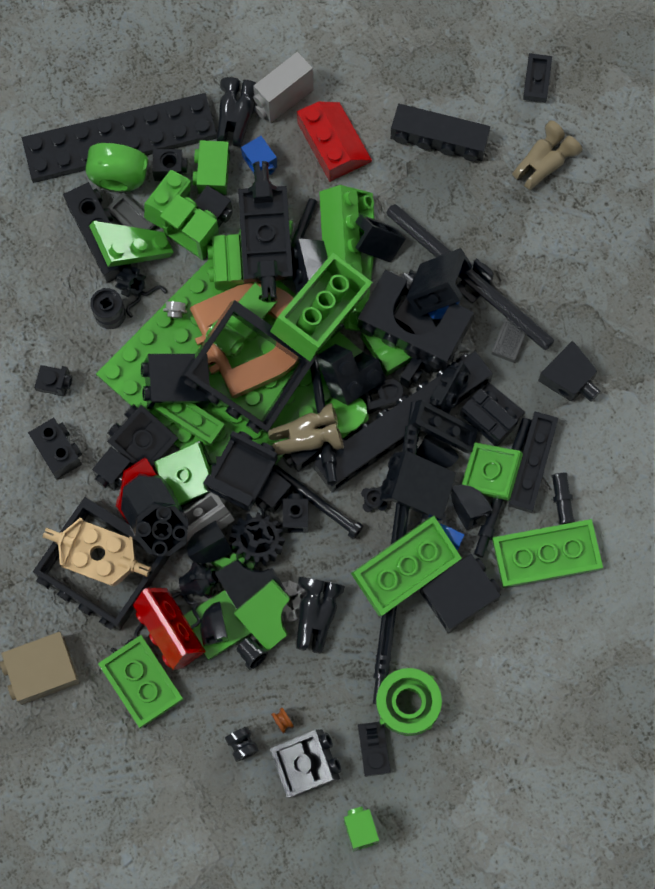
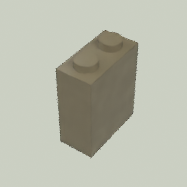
(39, 668)

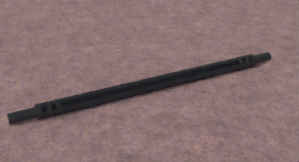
(383, 655)

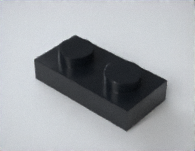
(537, 77)

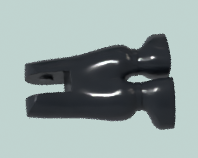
(235, 113)
(316, 615)

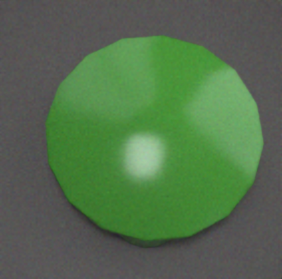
(350, 415)

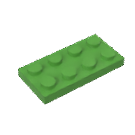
(547, 553)
(406, 566)

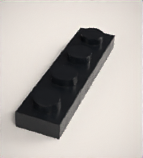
(533, 462)

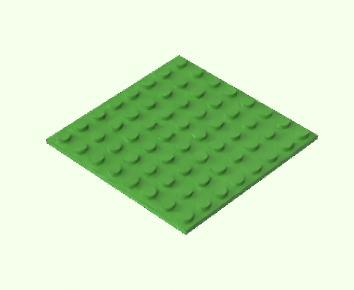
(178, 336)

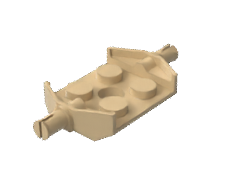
(82, 538)

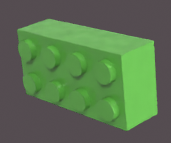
(321, 307)

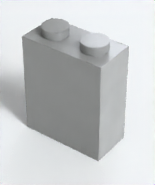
(283, 87)

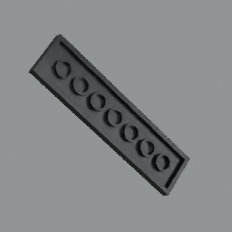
(148, 128)

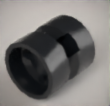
(108, 308)

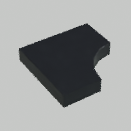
(244, 582)

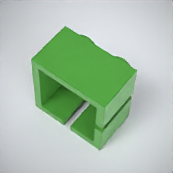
(189, 226)

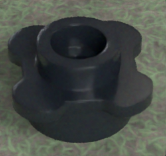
(370, 505)

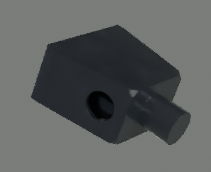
(571, 374)

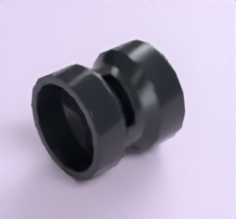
(244, 749)

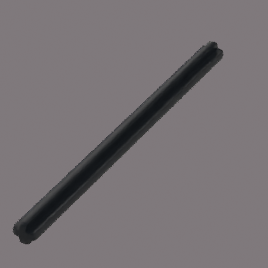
(471, 278)

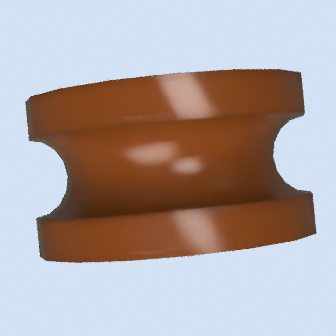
(282, 720)

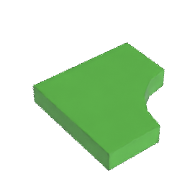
(263, 614)

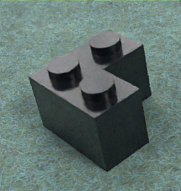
(349, 375)

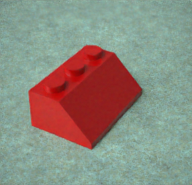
(332, 138)
(168, 627)

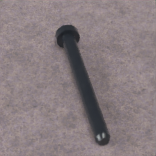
(352, 528)

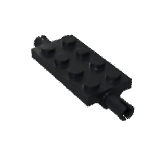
(265, 233)

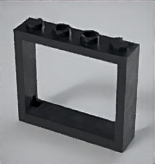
(262, 328)
(42, 569)

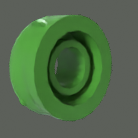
(116, 167)
(408, 680)

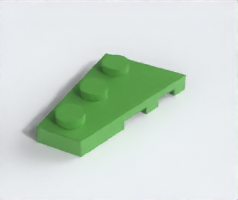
(129, 244)

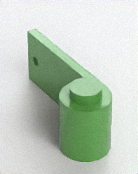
(235, 332)

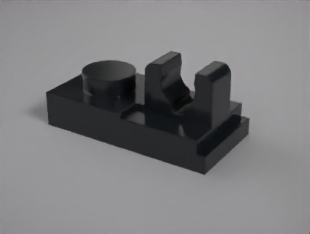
(374, 749)

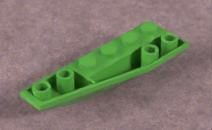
(340, 232)

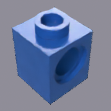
(259, 151)

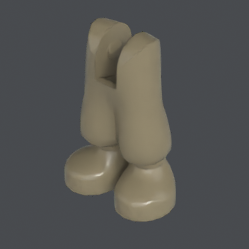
(543, 158)
(304, 432)

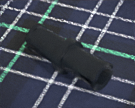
(563, 498)

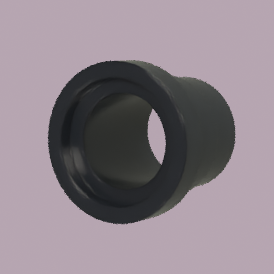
(251, 653)

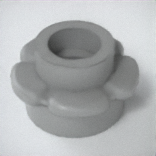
(175, 309)

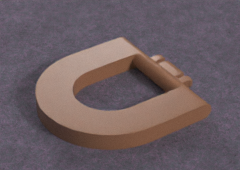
(256, 371)

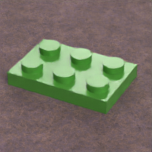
(140, 681)

